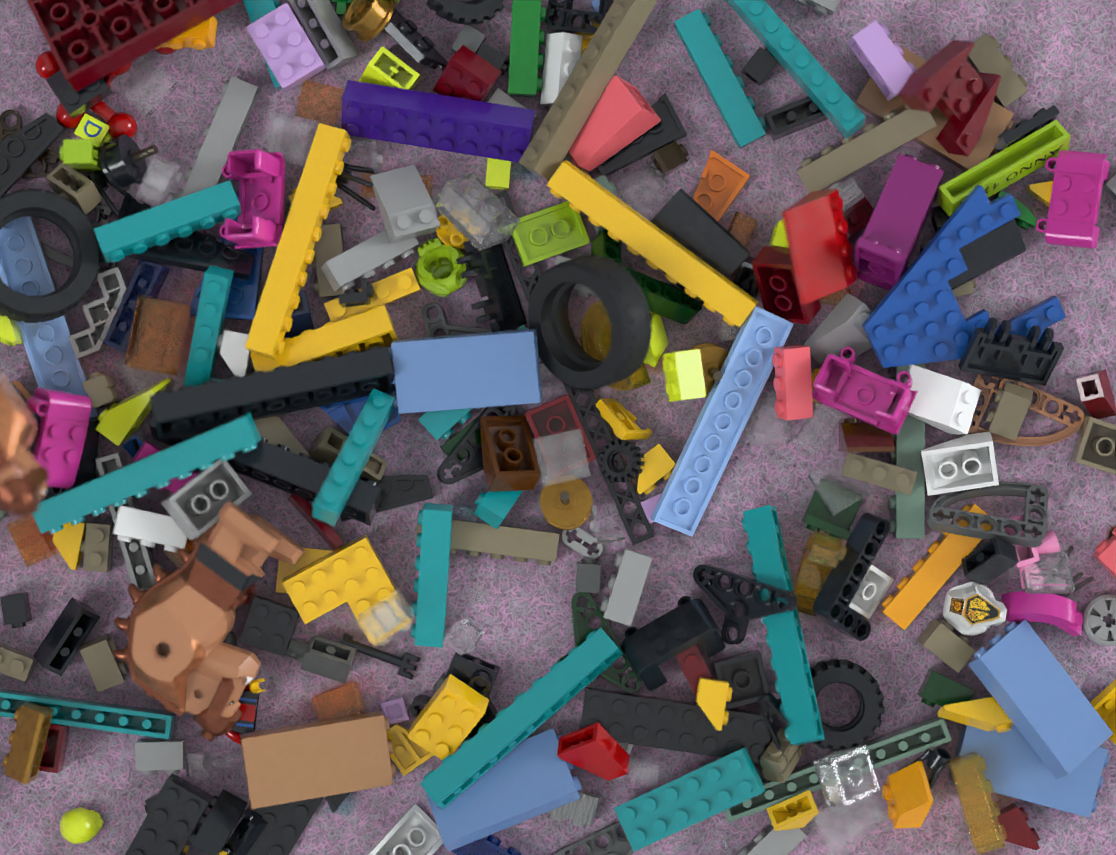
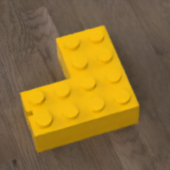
(345, 575)

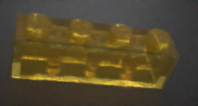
(977, 802)

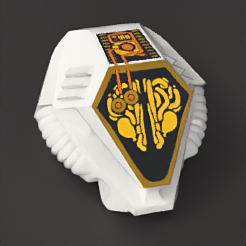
(973, 608)

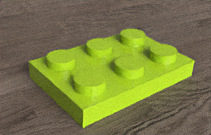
(549, 233)

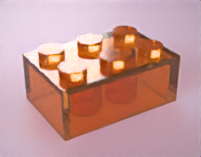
(157, 335)

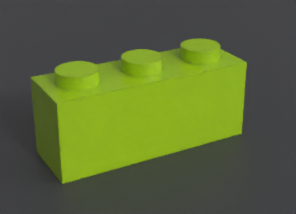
(81, 154)

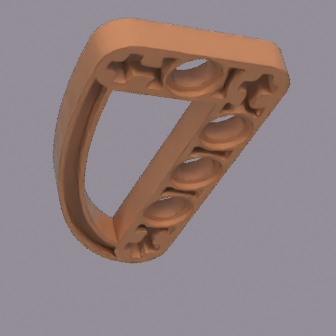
(1038, 407)

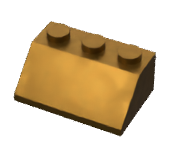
(27, 742)

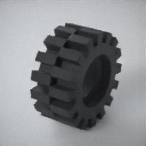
(607, 461)

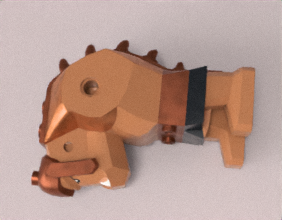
(21, 476)
(187, 614)

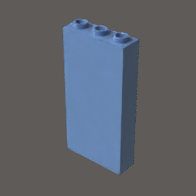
(466, 371)
(1040, 698)
(1021, 774)
(512, 791)

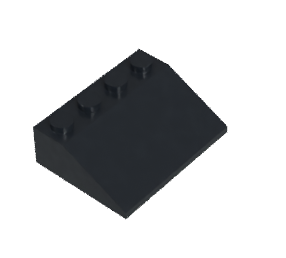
(701, 234)

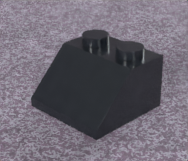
(79, 101)

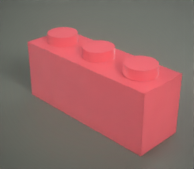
(793, 382)

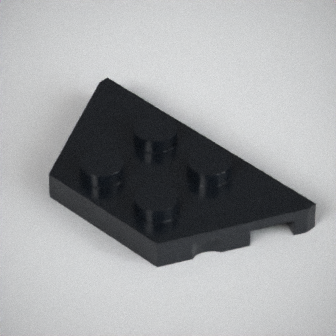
(413, 42)

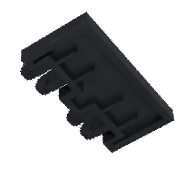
(496, 284)
(1015, 359)

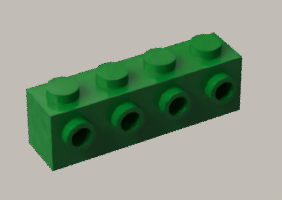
(525, 48)

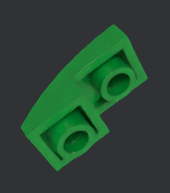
(1026, 218)

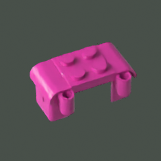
(260, 198)
(1075, 198)
(864, 393)
(60, 433)

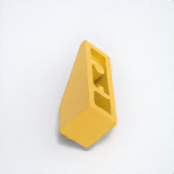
(978, 713)

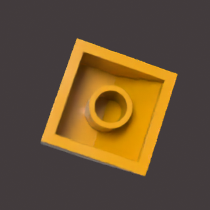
(908, 796)

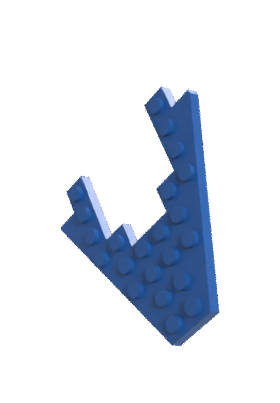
(920, 313)

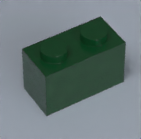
(943, 690)

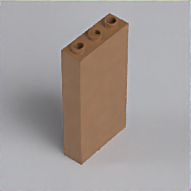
(999, 119)
(317, 759)

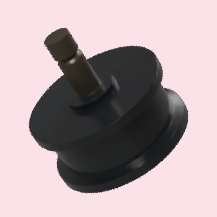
(124, 162)

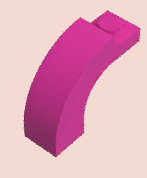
(1043, 608)

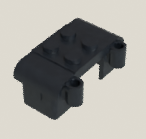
(670, 636)

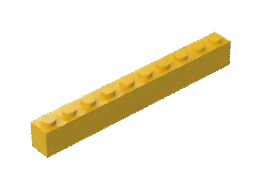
(297, 241)
(652, 243)

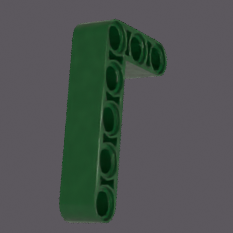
(660, 296)

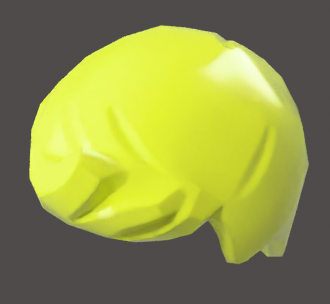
(80, 825)

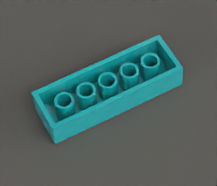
(689, 799)

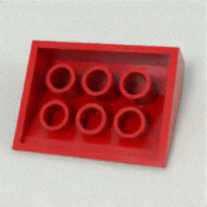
(819, 245)

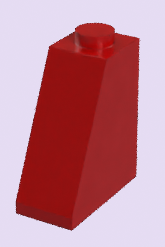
(595, 752)

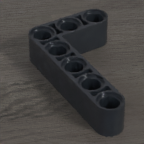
(844, 580)

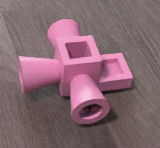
(1029, 555)

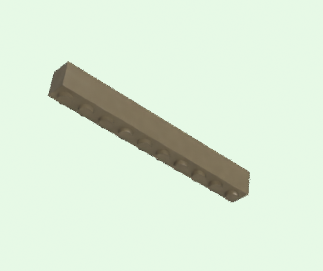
(585, 86)

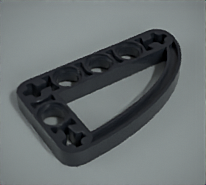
(568, 15)

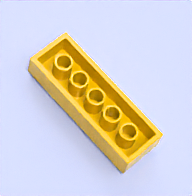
(334, 339)

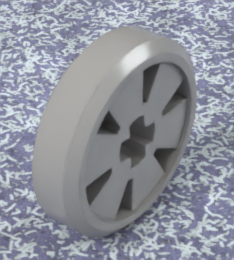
(1093, 619)

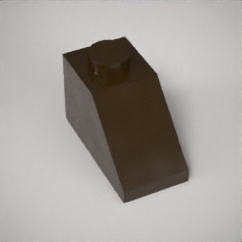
(670, 158)

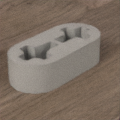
(579, 547)

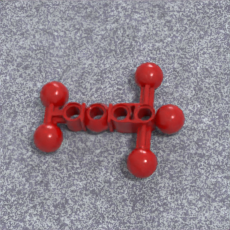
(118, 123)

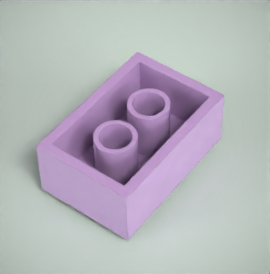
(285, 47)
(881, 59)

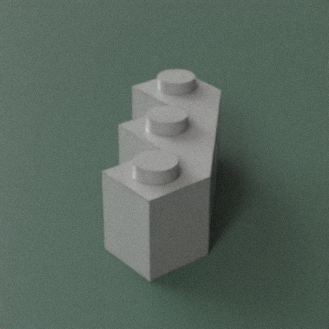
(100, 314)

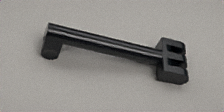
(402, 663)

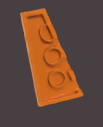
(719, 185)

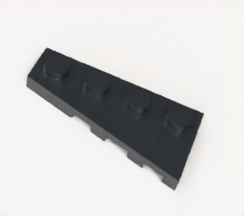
(660, 135)

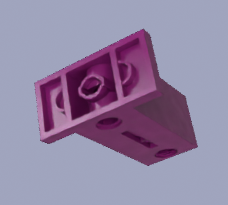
(897, 221)

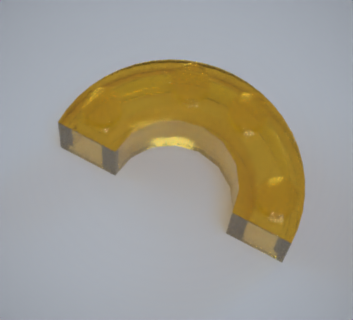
(596, 341)
(818, 559)

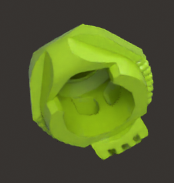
(438, 268)

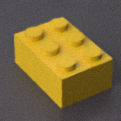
(448, 718)

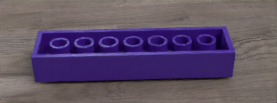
(436, 121)

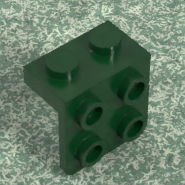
(819, 518)

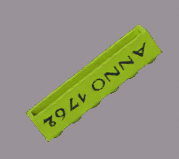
(1005, 166)

